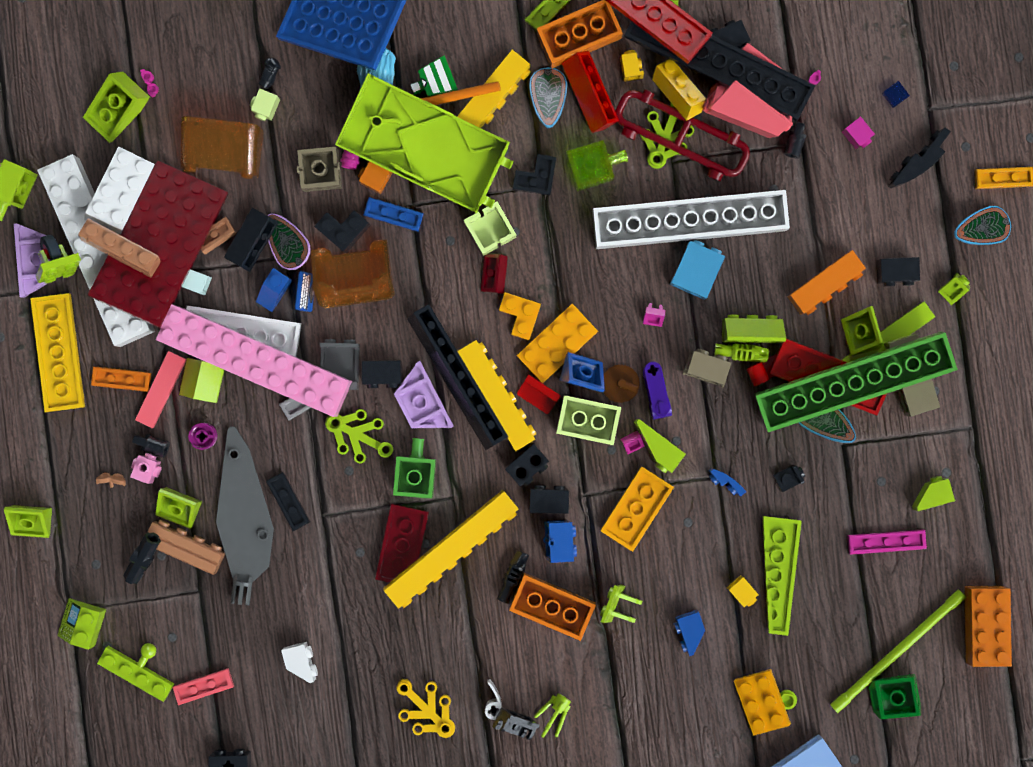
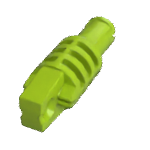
(742, 352)

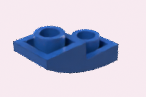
(721, 478)

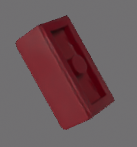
(494, 273)

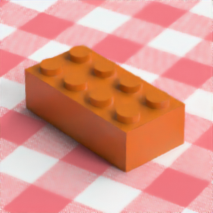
(579, 32)
(552, 606)
(988, 626)

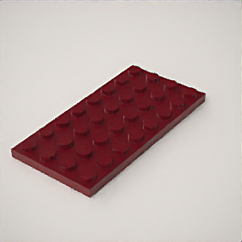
(171, 222)

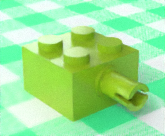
(14, 185)

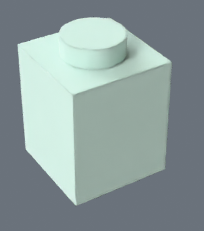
(197, 282)

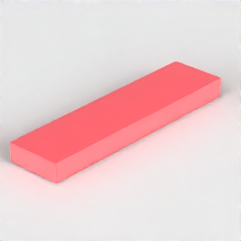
(160, 389)

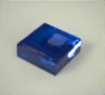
(895, 94)

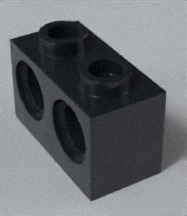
(524, 461)

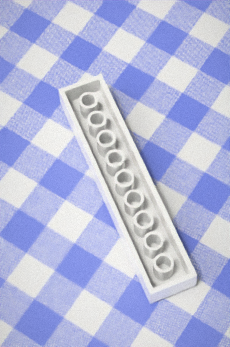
(70, 196)
(690, 219)

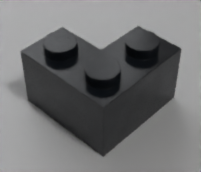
(343, 234)

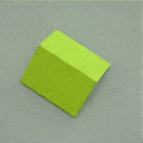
(862, 331)
(201, 381)
(177, 507)
(28, 520)

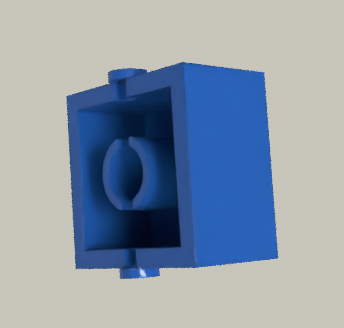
(560, 543)

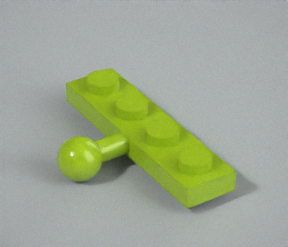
(136, 672)

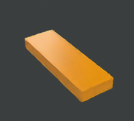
(1003, 178)

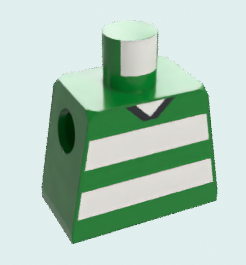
(435, 79)

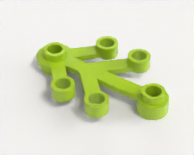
(659, 151)
(356, 434)

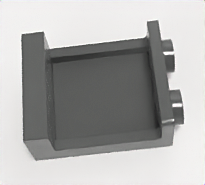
(341, 359)

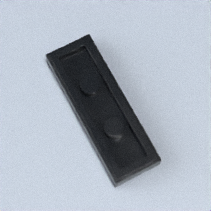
(288, 501)

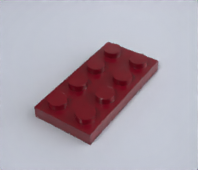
(401, 541)

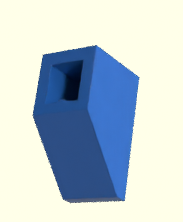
(691, 630)

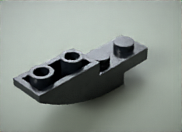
(917, 165)

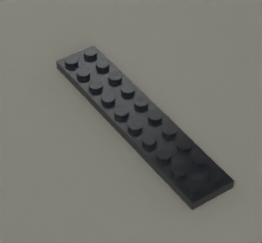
(729, 64)

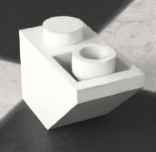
(298, 661)

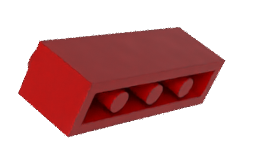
(590, 91)

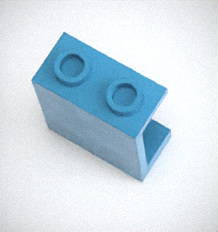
(698, 269)

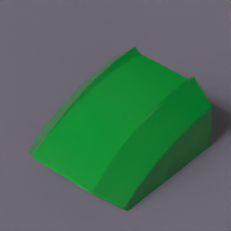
(895, 697)

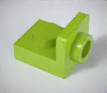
(955, 288)

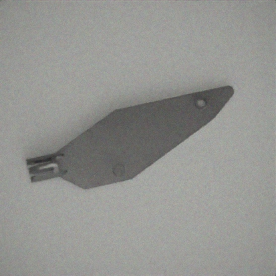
(243, 518)

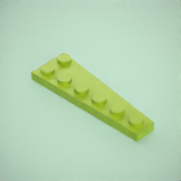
(780, 560)

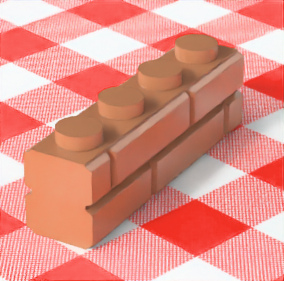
(119, 247)
(188, 548)

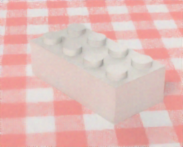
(119, 190)

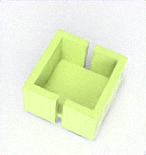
(490, 228)

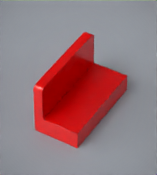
(538, 394)

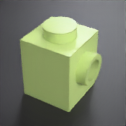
(264, 105)

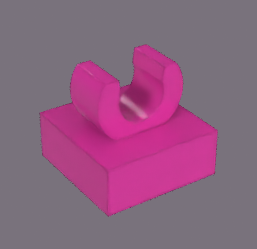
(654, 316)

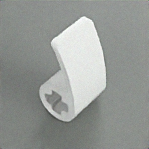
(493, 702)

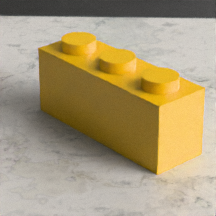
(679, 89)

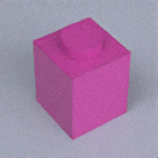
(858, 133)

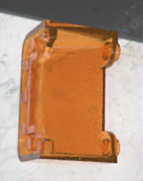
(221, 146)
(352, 276)

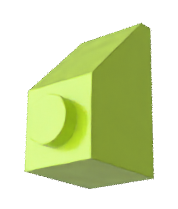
(933, 494)

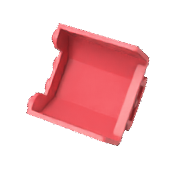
(744, 108)

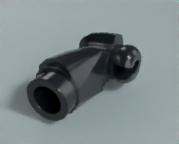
(269, 74)

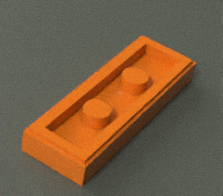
(121, 379)

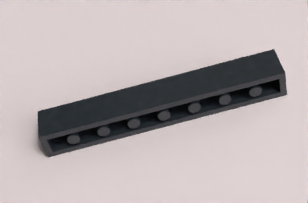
(457, 377)

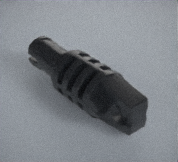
(513, 575)

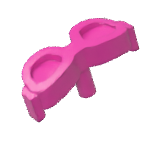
(148, 77)
(815, 77)

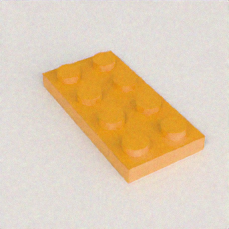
(550, 347)
(636, 508)

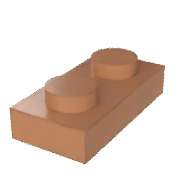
(218, 234)

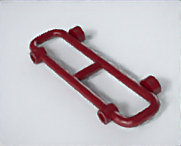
(716, 170)

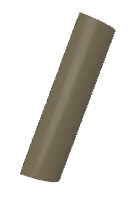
(917, 397)

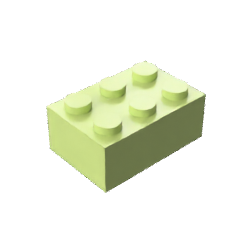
(588, 420)

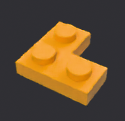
(524, 310)

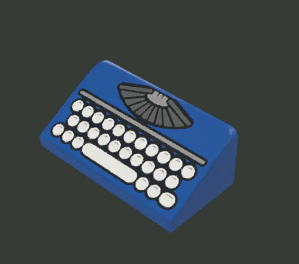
(305, 292)

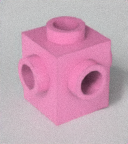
(139, 468)

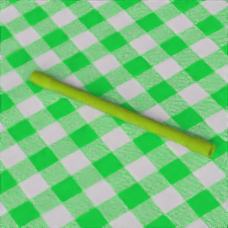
(950, 604)

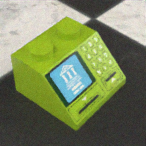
(81, 624)

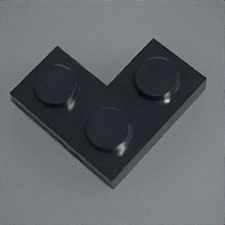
(537, 182)

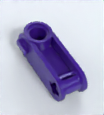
(656, 391)

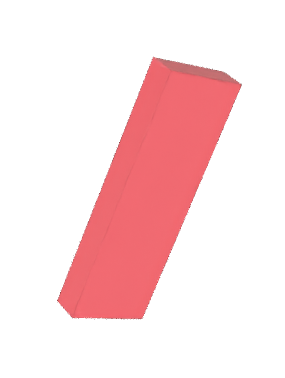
(203, 686)

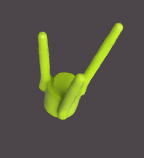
(560, 705)

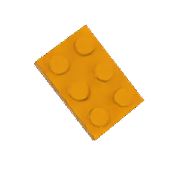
(762, 702)

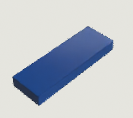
(393, 214)

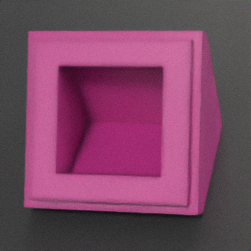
(632, 442)

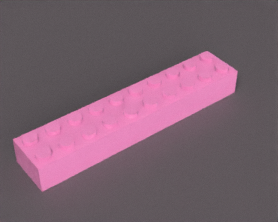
(254, 360)

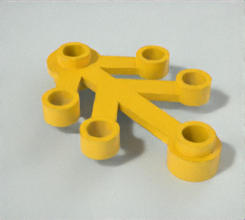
(428, 710)

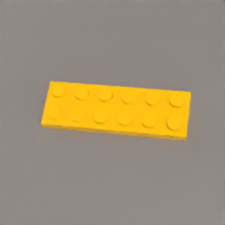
(57, 352)

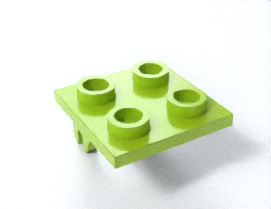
(608, 612)

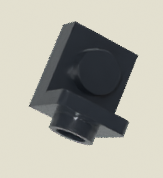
(789, 477)

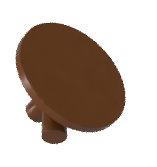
(621, 383)

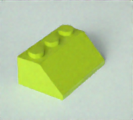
(753, 329)

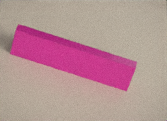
(886, 541)

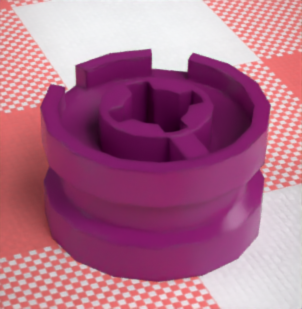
(207, 429)

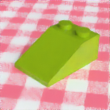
(115, 105)
(660, 449)

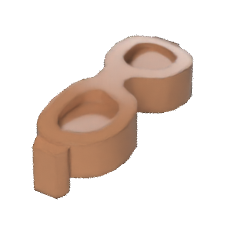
(115, 478)

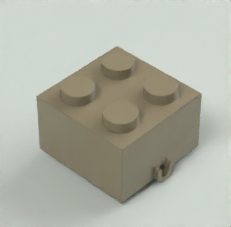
(319, 169)
(707, 368)

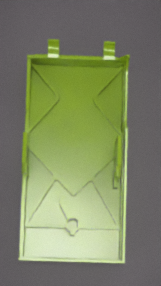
(423, 143)

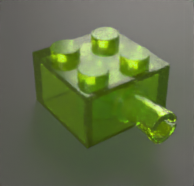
(593, 165)

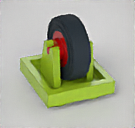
(55, 261)

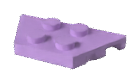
(27, 249)
(421, 402)

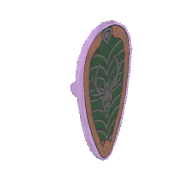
(288, 244)

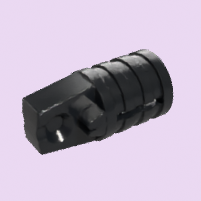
(795, 141)
(152, 445)

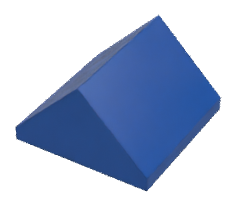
(583, 372)

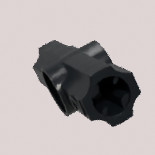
(142, 558)

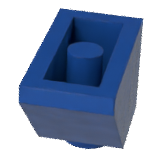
(273, 289)

